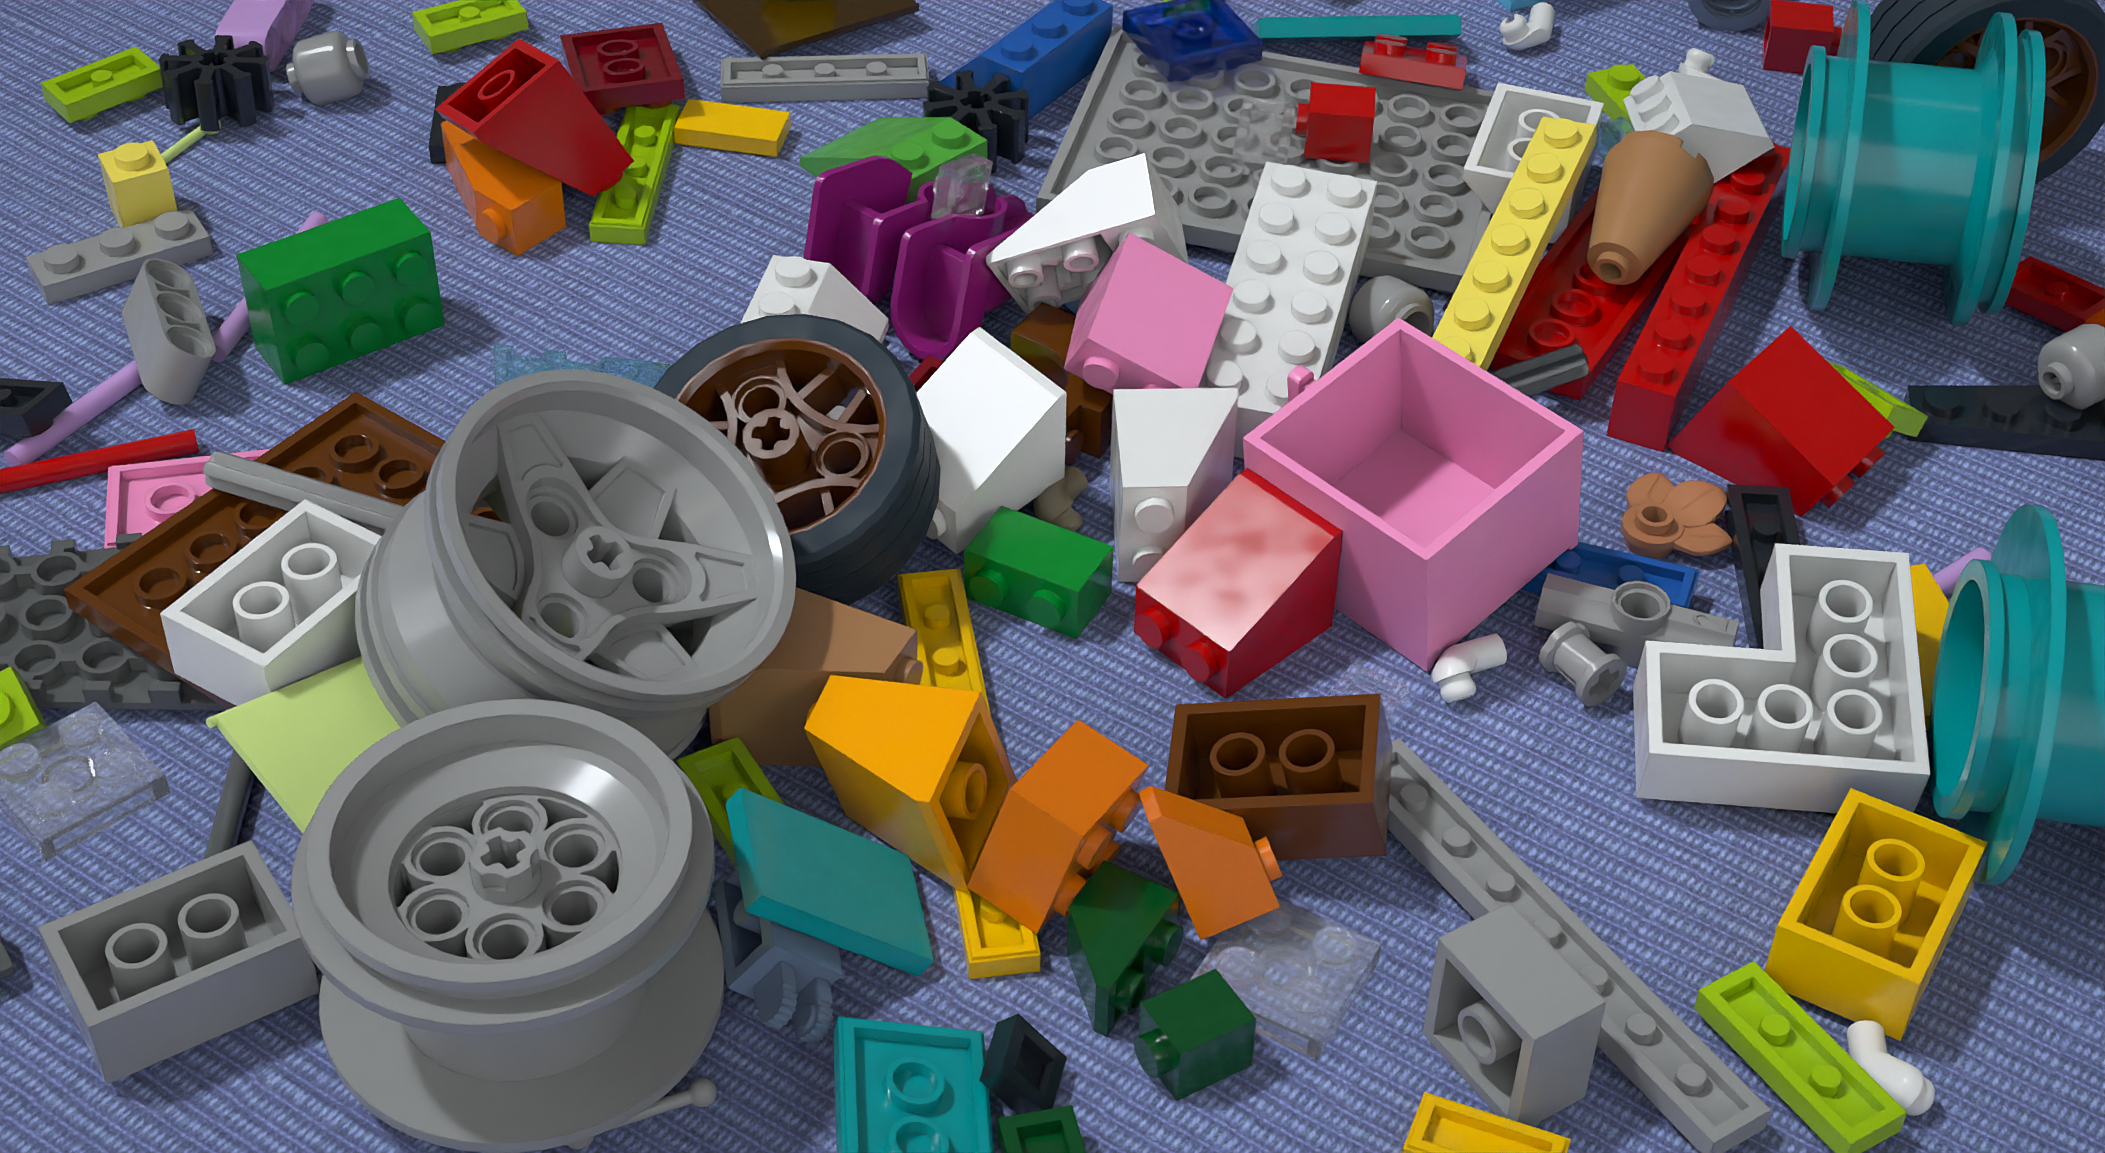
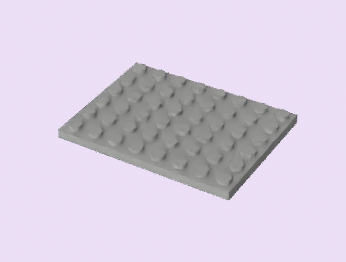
(1421, 139)

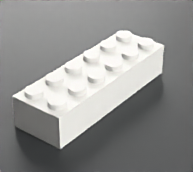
(1289, 286)

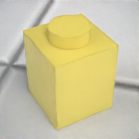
(137, 183)

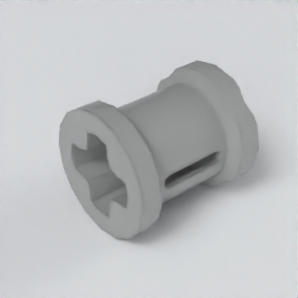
(1582, 663)

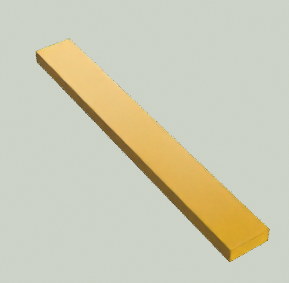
(947, 647)

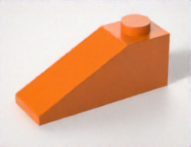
(503, 195)

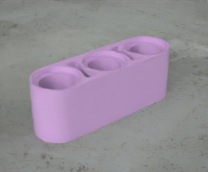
(266, 22)

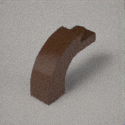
(1044, 344)

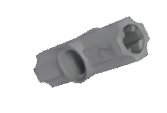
(1628, 616)

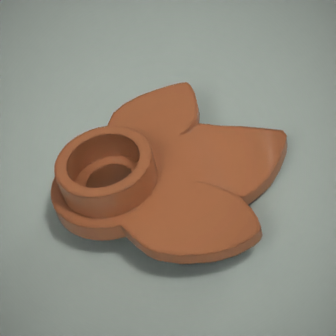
(1673, 517)

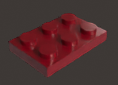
(624, 67)

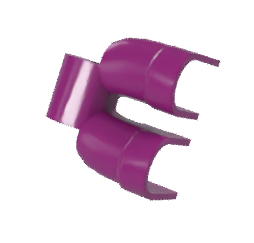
(939, 264)

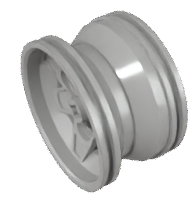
(612, 530)

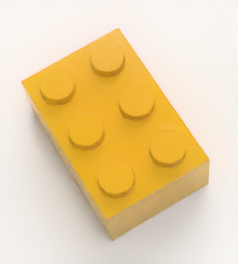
(1874, 912)

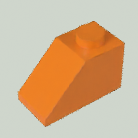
(1212, 861)

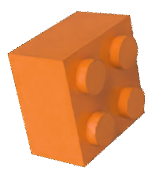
(1058, 826)

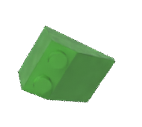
(913, 142)

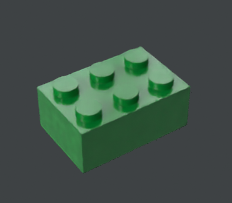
(341, 290)

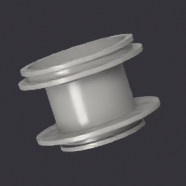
(511, 925)

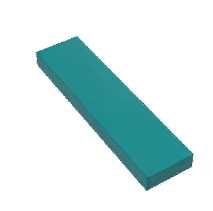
(1356, 28)

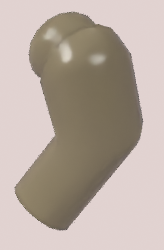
(1055, 502)

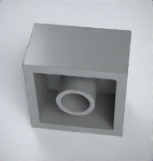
(1513, 1016)

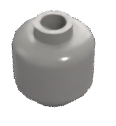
(328, 68)
(1385, 300)
(2074, 366)

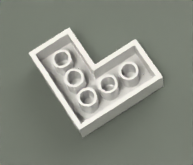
(1810, 713)

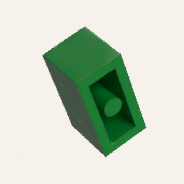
(1038, 571)

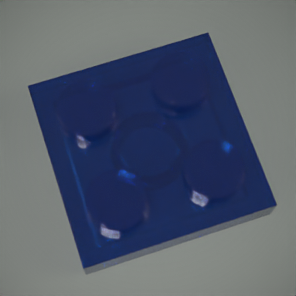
(1191, 37)

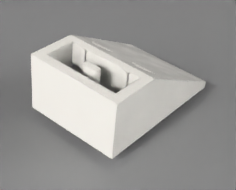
(1078, 231)

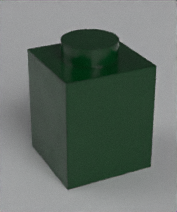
(1195, 1035)

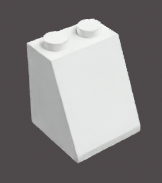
(994, 435)
(1166, 467)

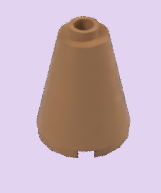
(1644, 203)

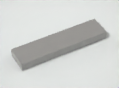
(824, 78)

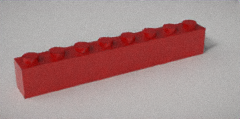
(1696, 302)

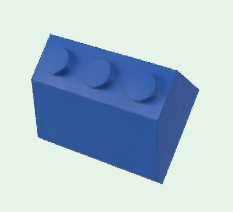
(1045, 51)

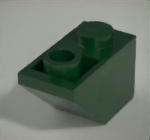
(1117, 939)

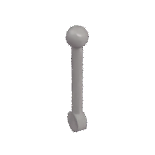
(700, 1093)

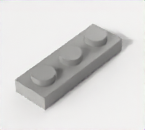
(117, 255)

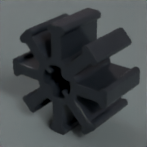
(216, 83)
(988, 111)

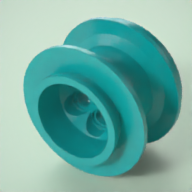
(1917, 162)
(2019, 696)

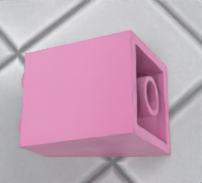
(1146, 321)

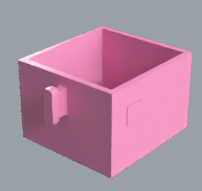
(1433, 475)

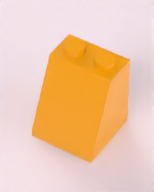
(914, 767)

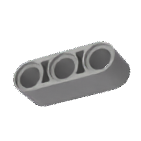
(168, 331)

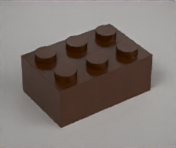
(1294, 769)

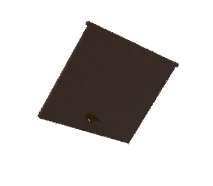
(786, 24)

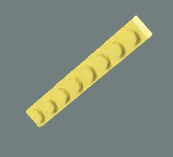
(1515, 239)

